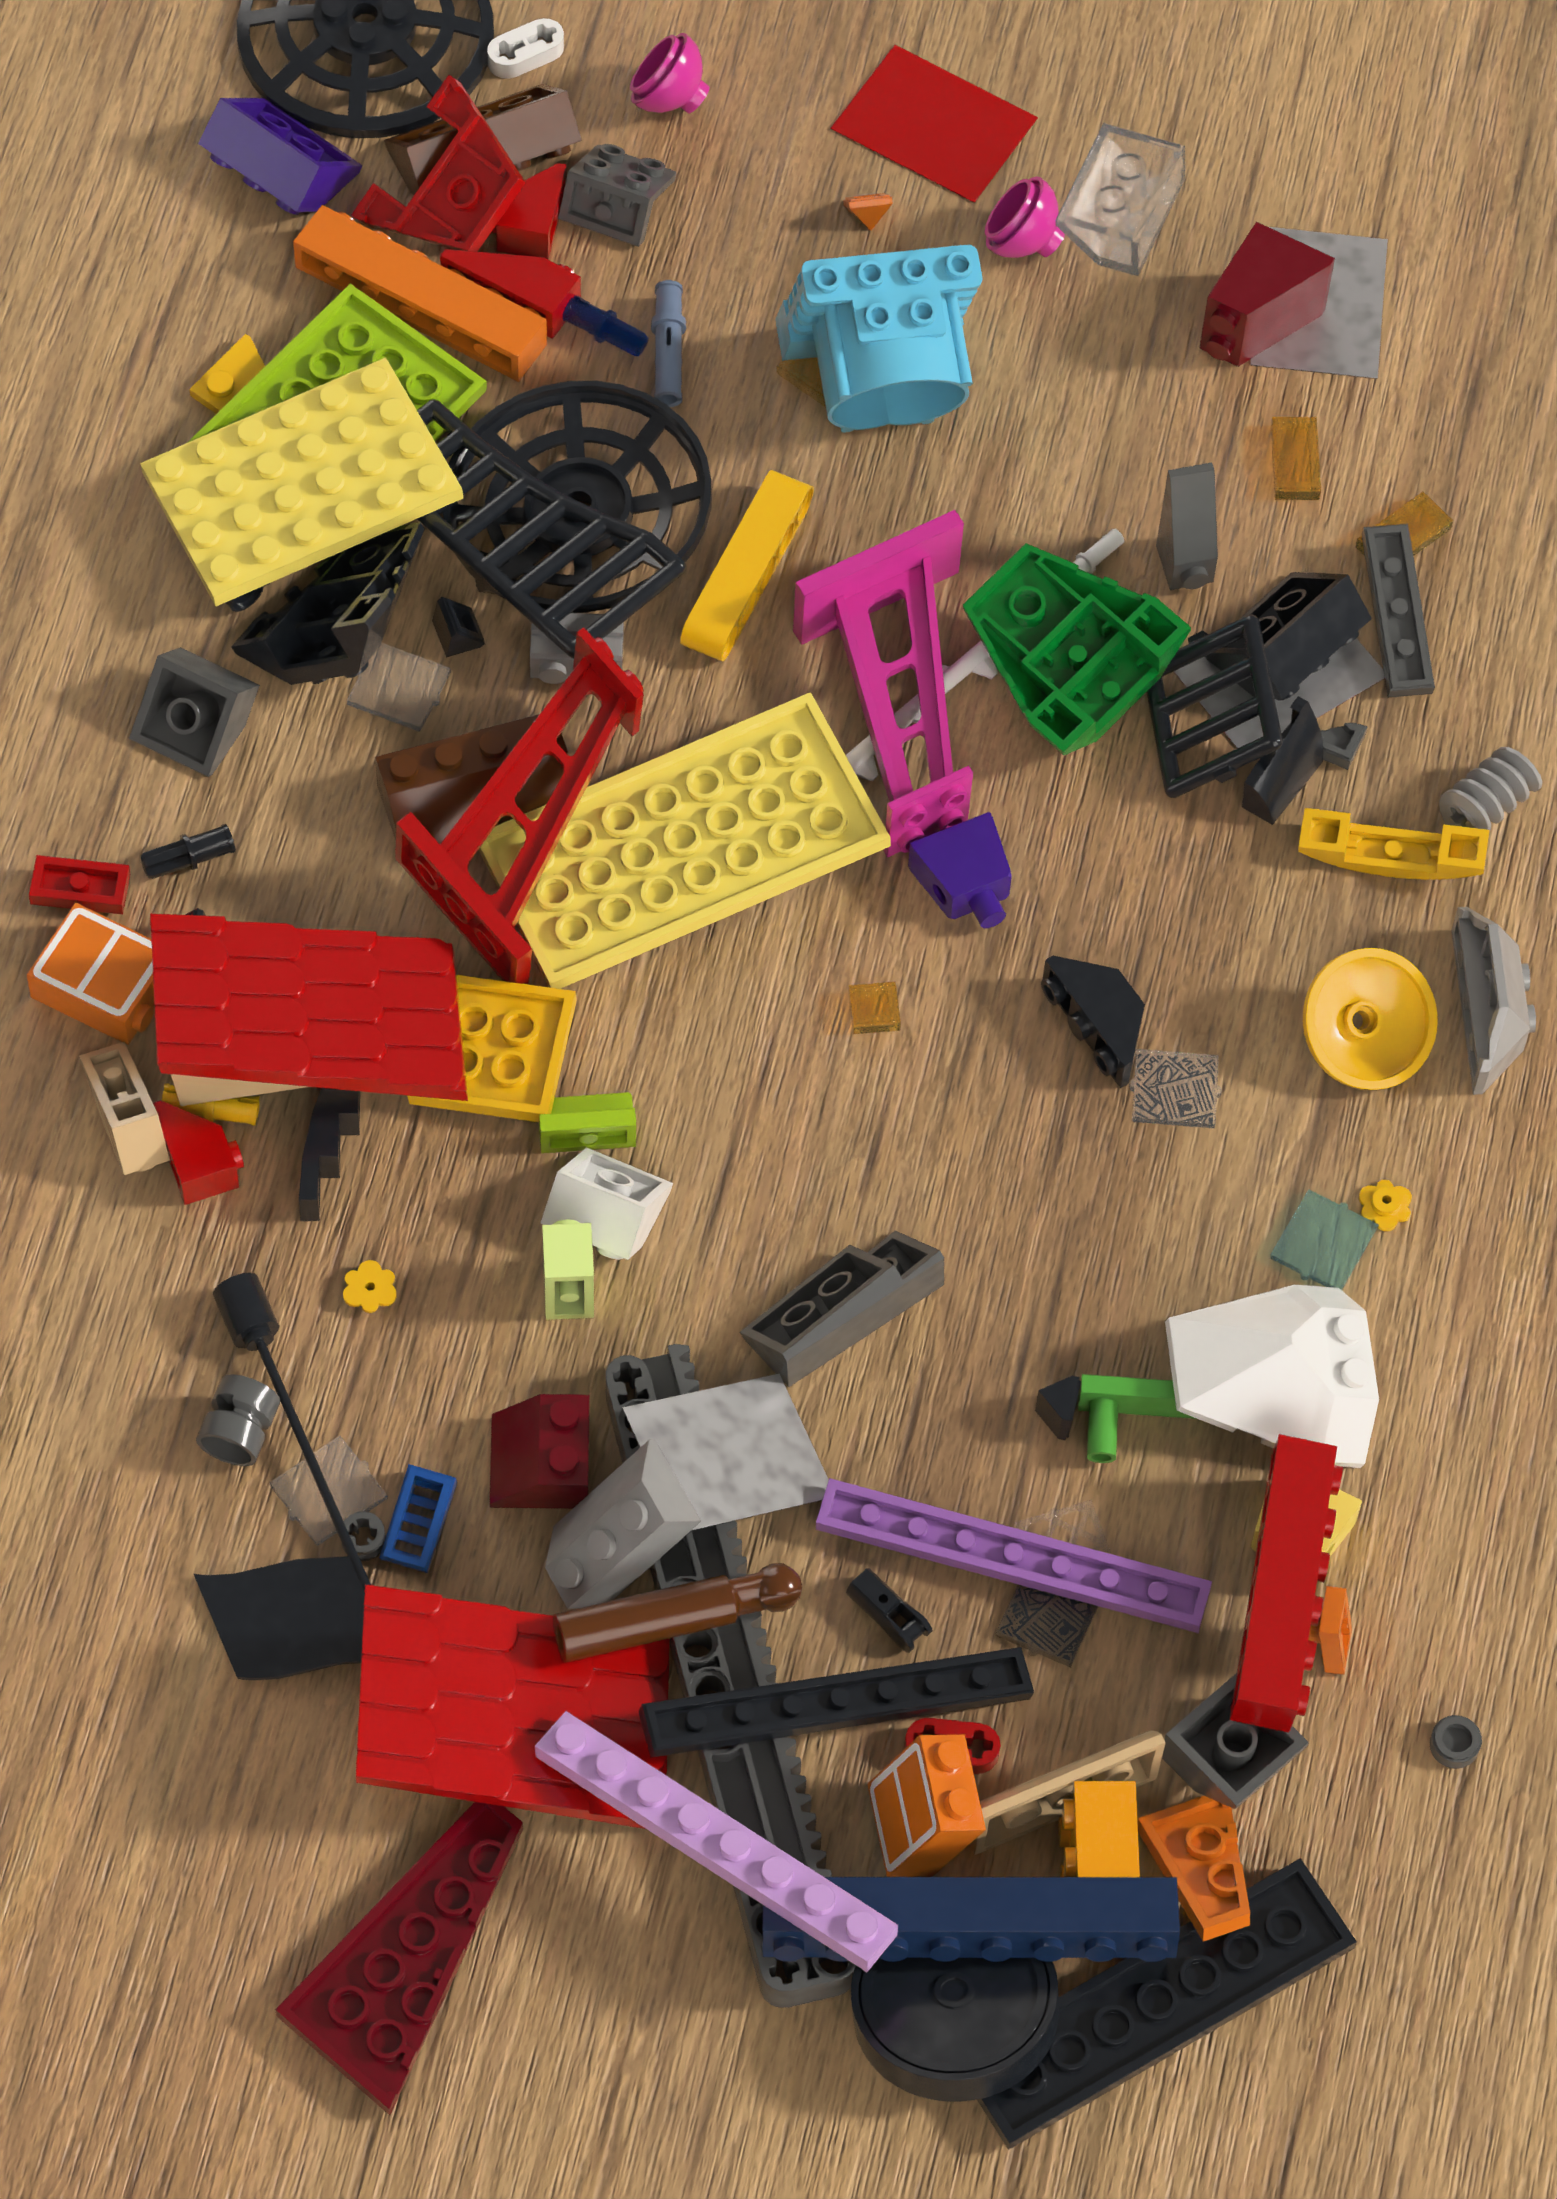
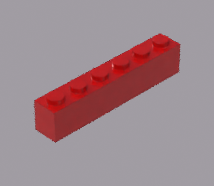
(1284, 1584)

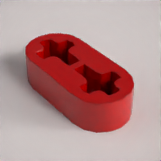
(971, 1731)

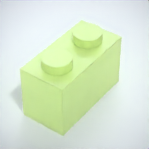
(568, 1270)

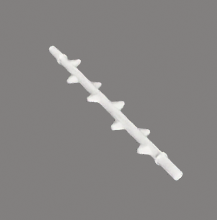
(975, 660)

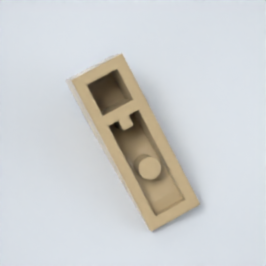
(125, 1108)

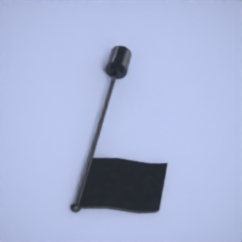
(295, 1611)

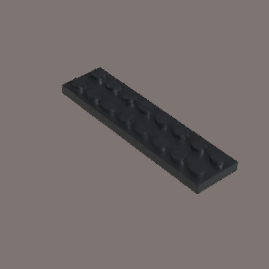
(1154, 2009)

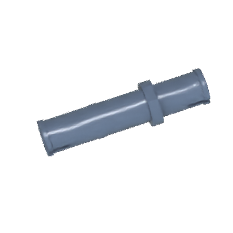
(668, 329)

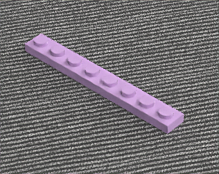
(717, 1841)

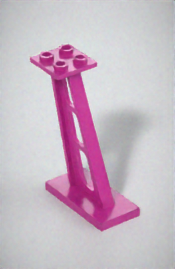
(843, 599)

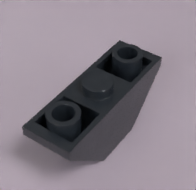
(1099, 1010)

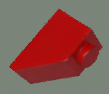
(533, 215)
(198, 1154)

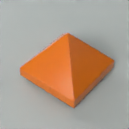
(868, 208)

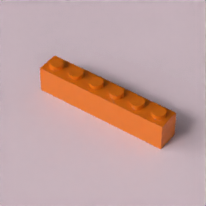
(422, 292)

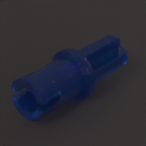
(605, 326)

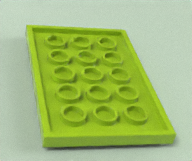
(345, 338)

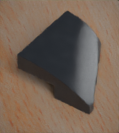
(1285, 771)

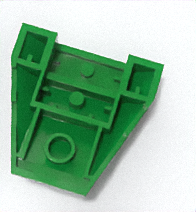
(1072, 644)

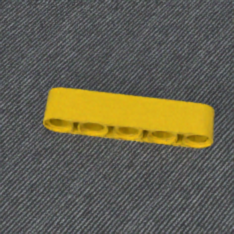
(746, 565)

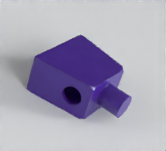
(964, 870)

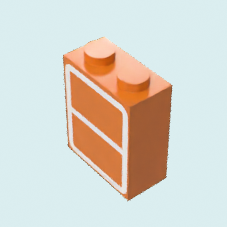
(97, 974)
(926, 1806)

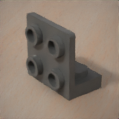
(614, 193)

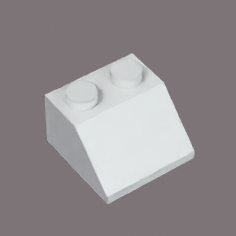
(610, 1196)

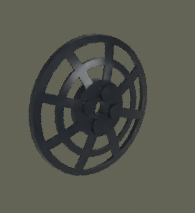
(361, 46)
(587, 479)

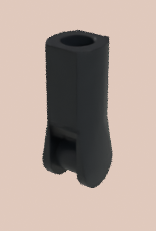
(884, 1605)

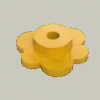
(1381, 1213)
(369, 1276)

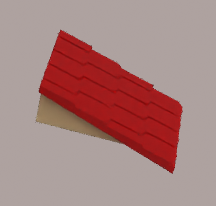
(303, 1008)
(470, 1689)

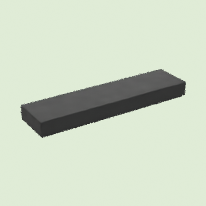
(1398, 610)

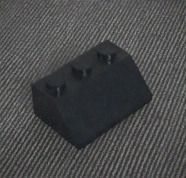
(1301, 628)

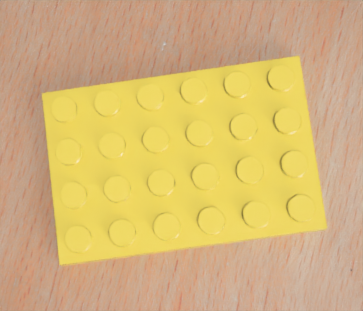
(301, 481)

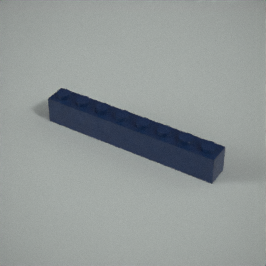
(1005, 1918)

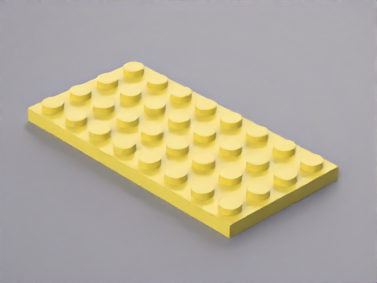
(692, 841)

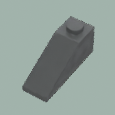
(1189, 527)

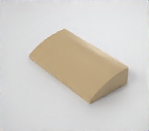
(1040, 1799)

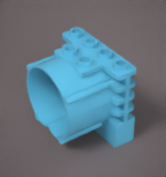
(884, 333)

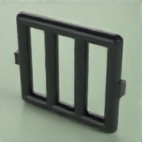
(1261, 705)

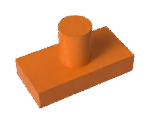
(1334, 1630)

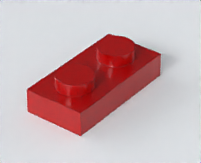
(89, 883)

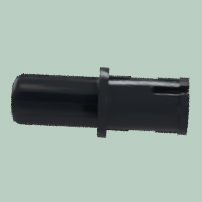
(188, 852)

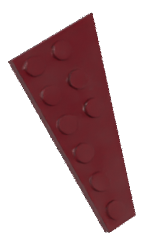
(389, 1975)

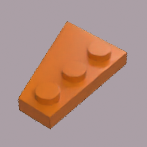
(1201, 1849)

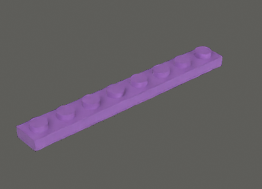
(1013, 1555)

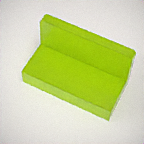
(588, 1122)

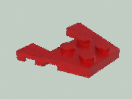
(464, 189)

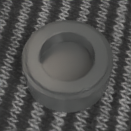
(1455, 1741)

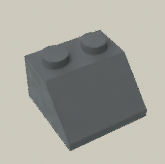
(193, 710)
(1226, 1756)

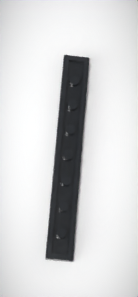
(835, 1702)

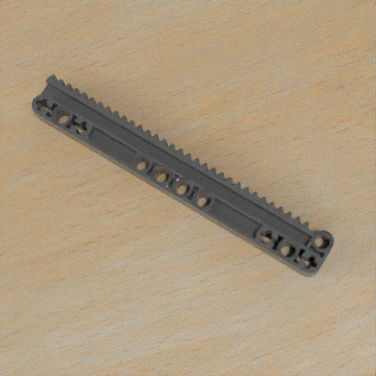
(751, 1780)

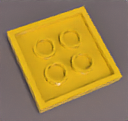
(510, 1047)

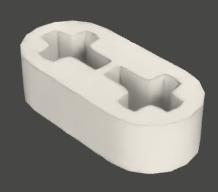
(525, 48)

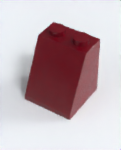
(1264, 295)

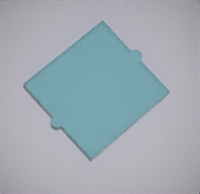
(1324, 1241)

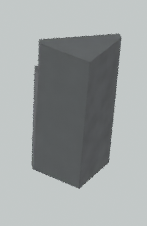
(844, 1304)

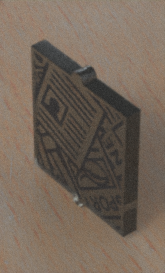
(1046, 1624)

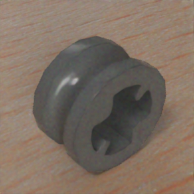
(369, 1520)

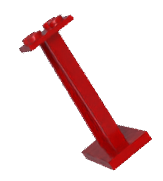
(443, 868)

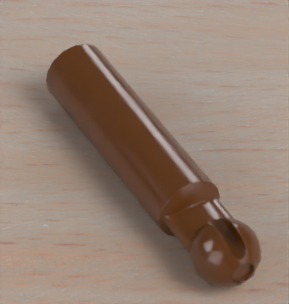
(673, 1611)

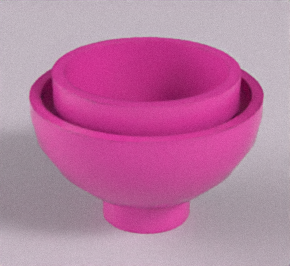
(670, 77)
(1024, 221)

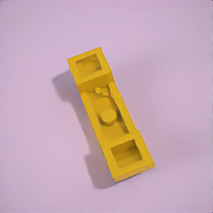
(1393, 851)

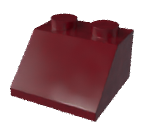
(541, 1453)

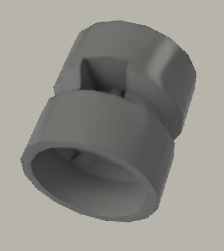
(240, 1414)

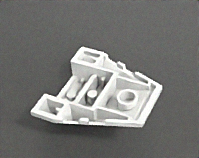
(1280, 1366)

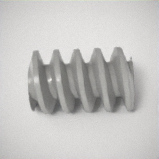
(1490, 790)

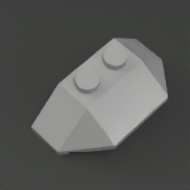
(1491, 996)

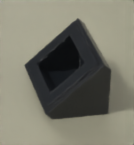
(456, 627)
(1058, 1404)

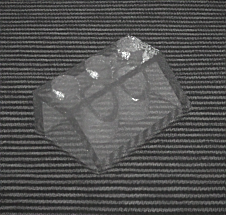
(1122, 197)

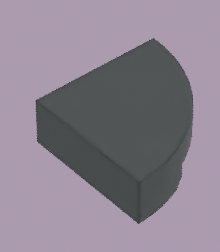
(1342, 743)

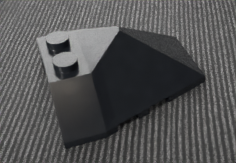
(337, 617)

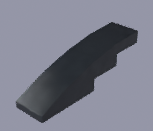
(333, 1115)

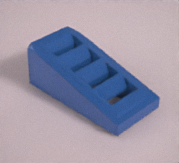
(429, 1480)

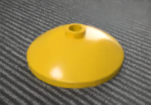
(1395, 1013)

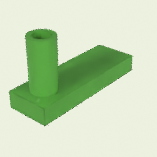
(1112, 1395)

